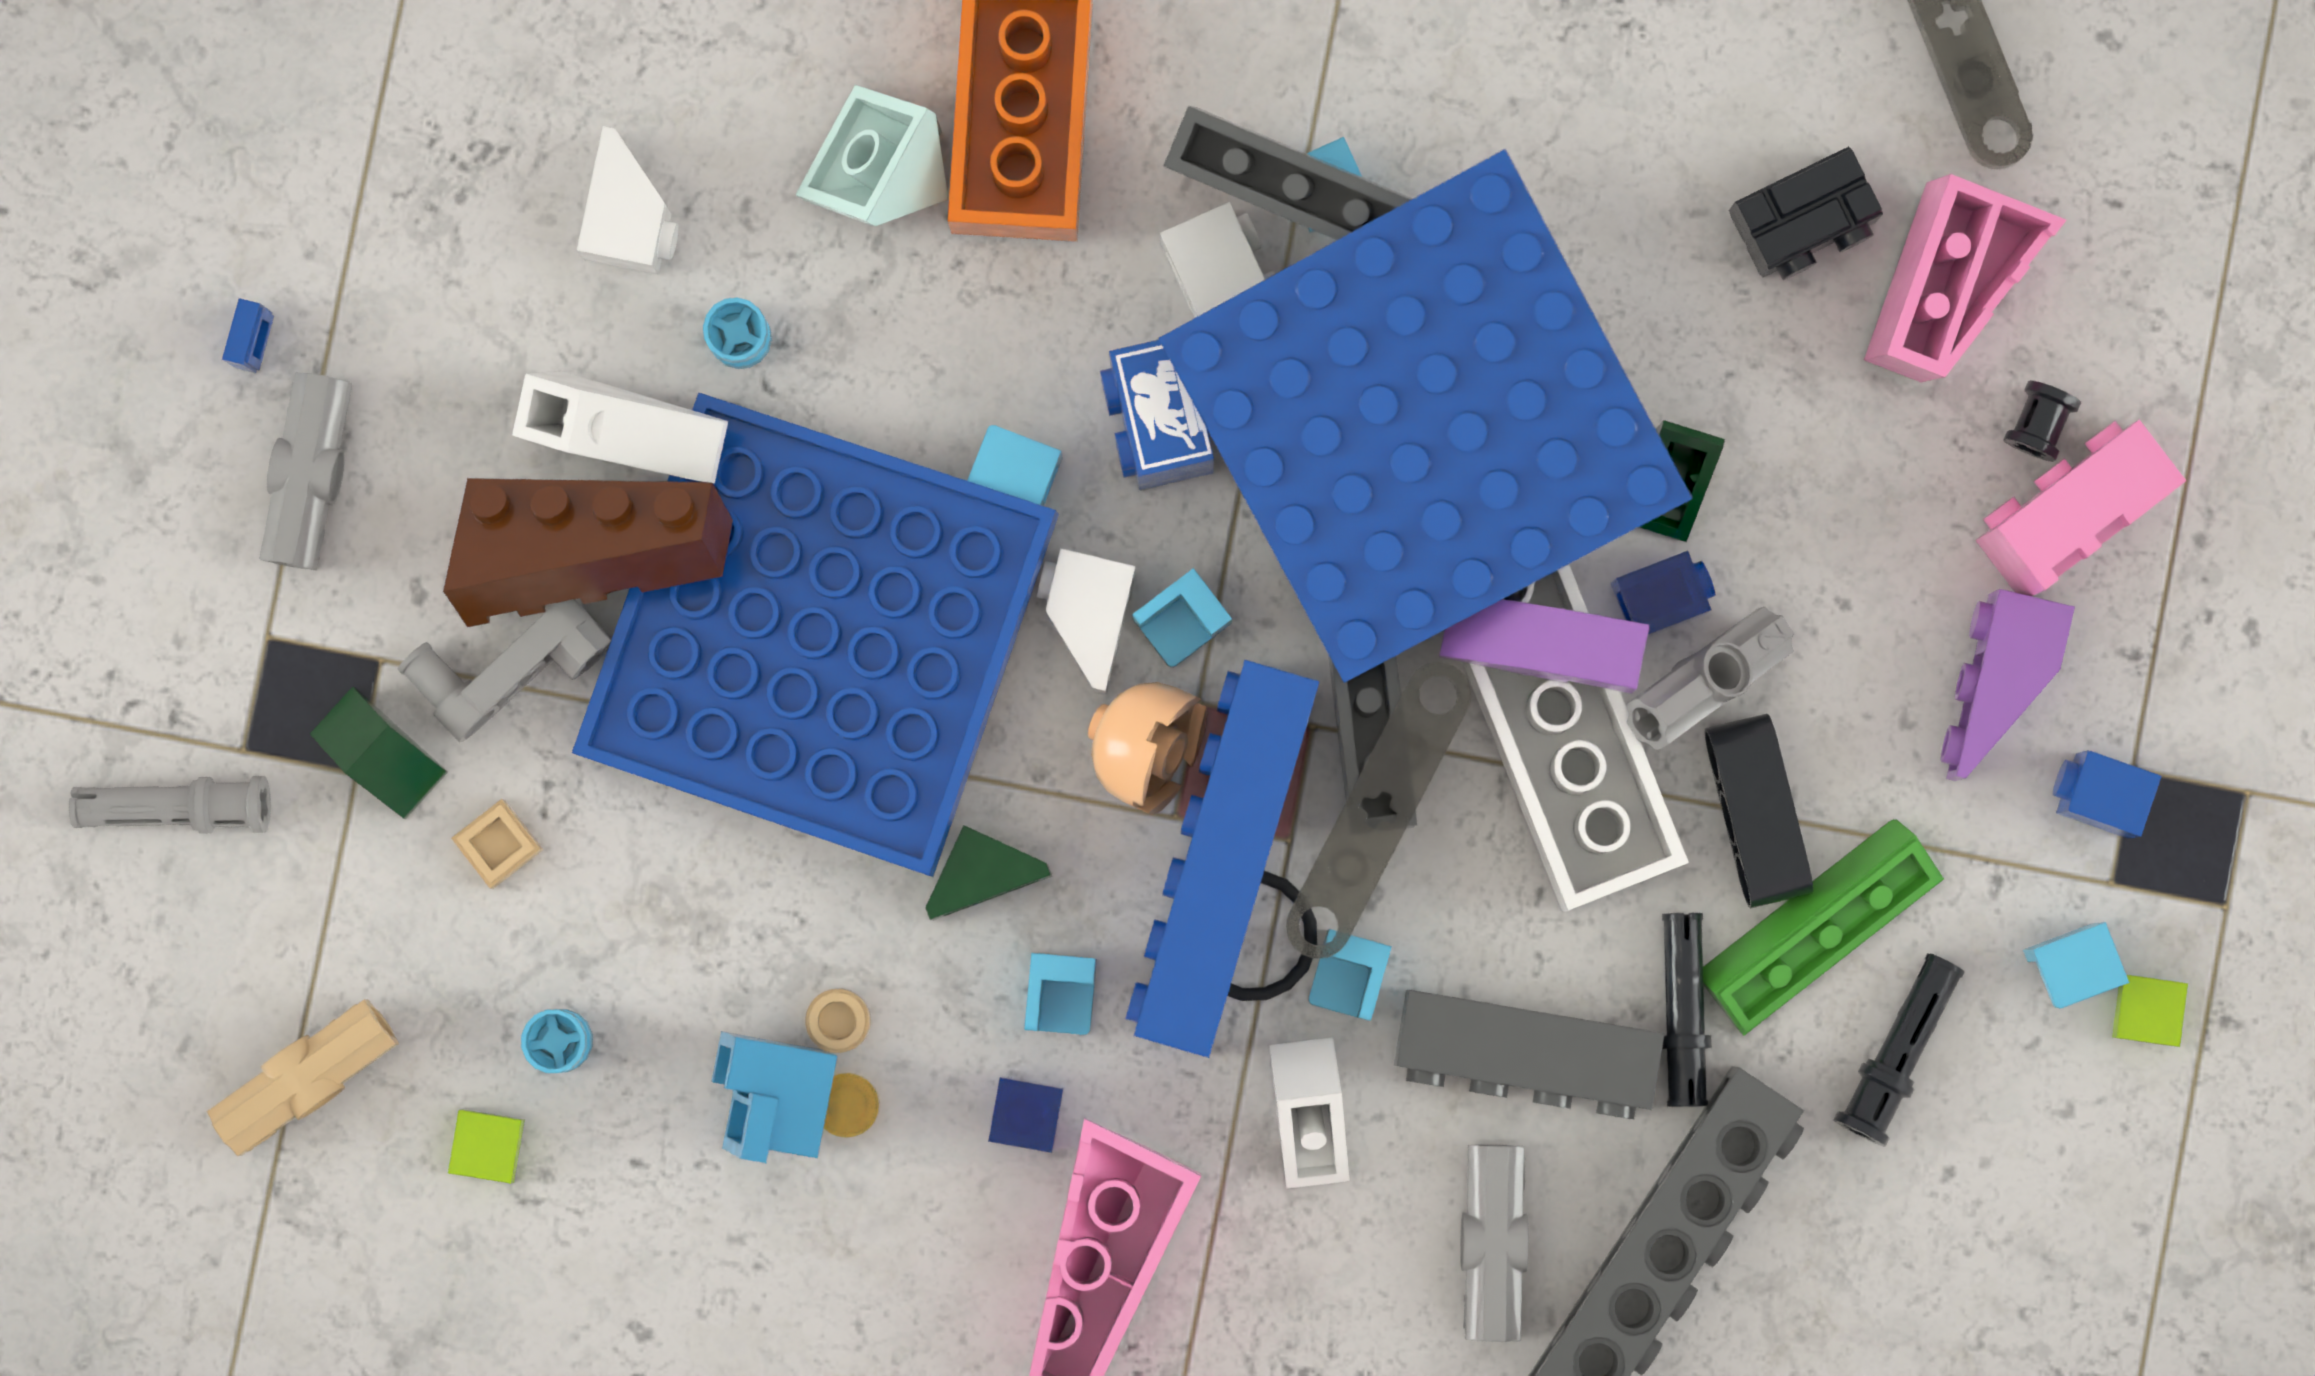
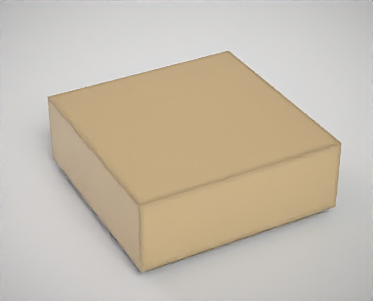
(497, 844)

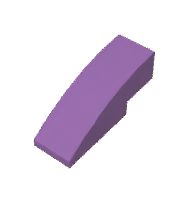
(1550, 644)

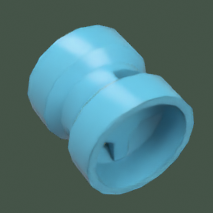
(728, 326)
(545, 1043)

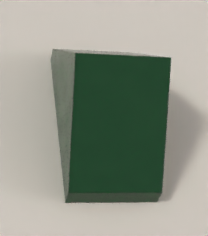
(1695, 459)
(377, 753)
(980, 871)

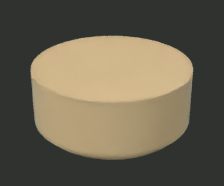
(838, 1020)

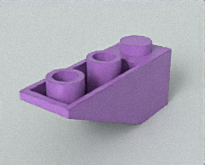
(2013, 661)

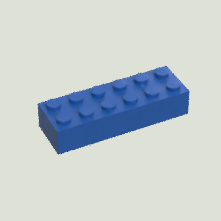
(1225, 858)

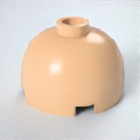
(1143, 742)

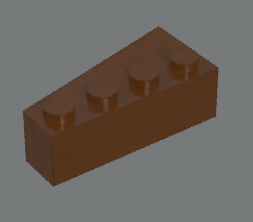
(581, 539)

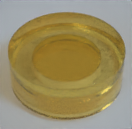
(851, 1105)

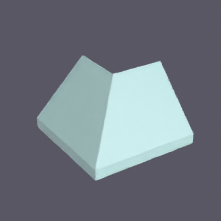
(878, 160)

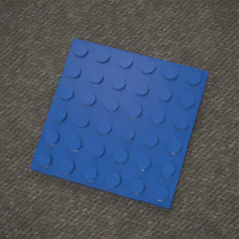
(1425, 416)
(839, 651)

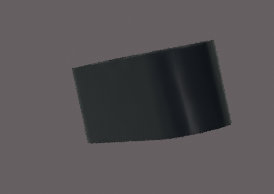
(1758, 810)

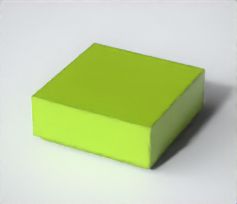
(2150, 1011)
(486, 1146)

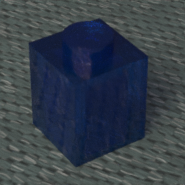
(1665, 593)
(1026, 1114)

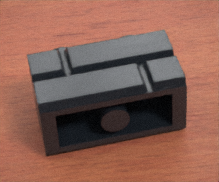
(1807, 213)

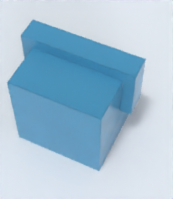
(776, 1095)

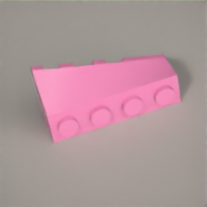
(1109, 1244)

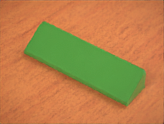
(1820, 928)

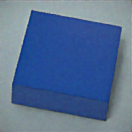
(248, 336)

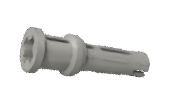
(199, 805)

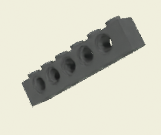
(1735, 1103)

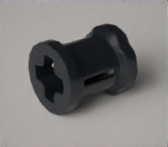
(2042, 420)

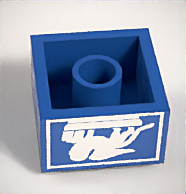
(1162, 427)

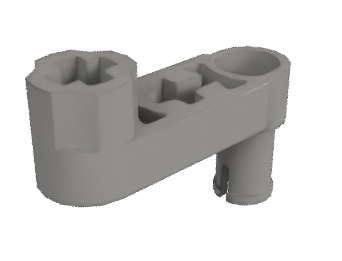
(560, 634)

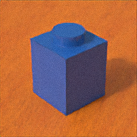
(2106, 793)

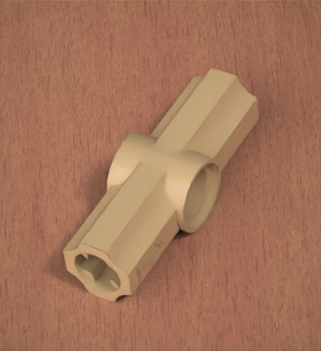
(302, 1077)

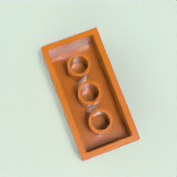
(1020, 118)

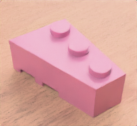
(1953, 273)
(2078, 507)

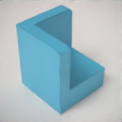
(1016, 465)
(1182, 618)
(2078, 964)
(1351, 977)
(1060, 994)

